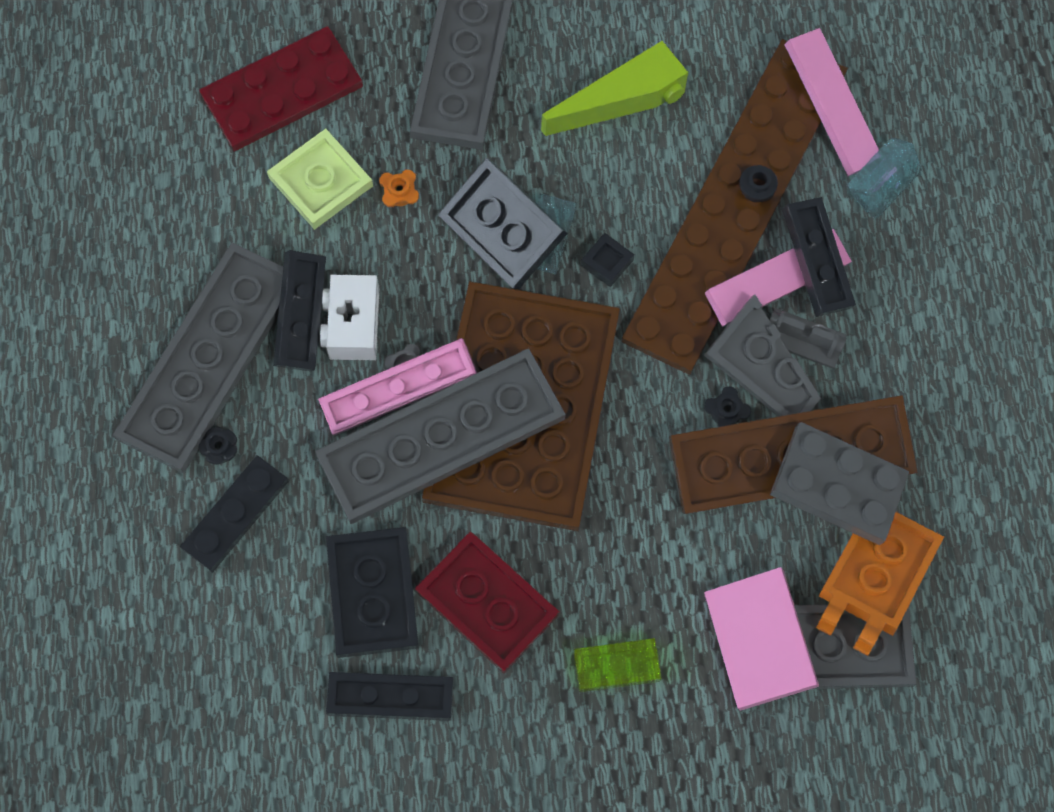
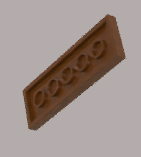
(743, 459)

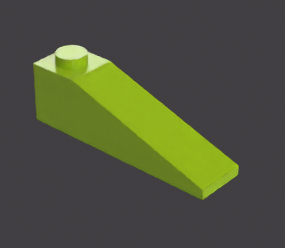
(631, 88)

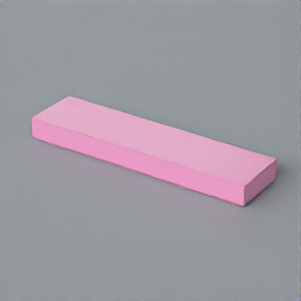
(832, 100)
(767, 281)
(397, 387)

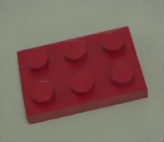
(487, 602)

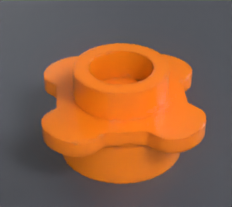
(406, 196)

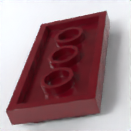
(280, 88)

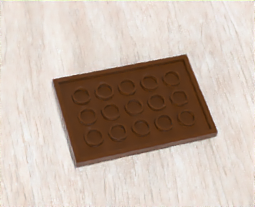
(548, 472)

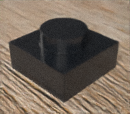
(607, 259)

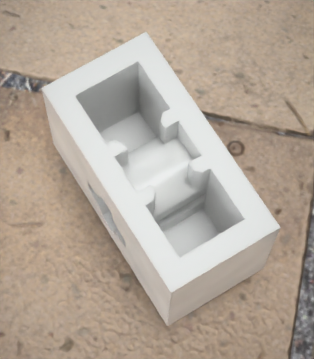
(354, 296)

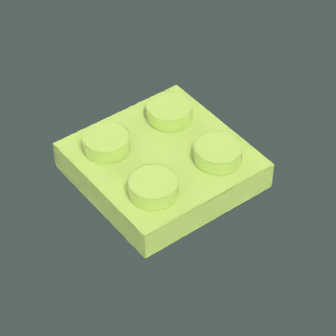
(320, 178)

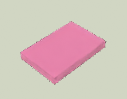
(761, 639)

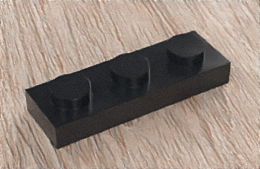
(818, 256)
(299, 311)
(234, 513)
(390, 696)

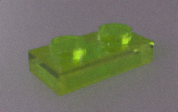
(617, 665)

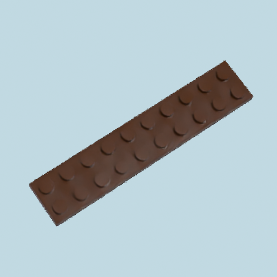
(723, 224)

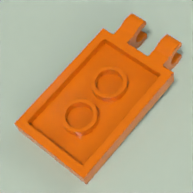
(878, 579)

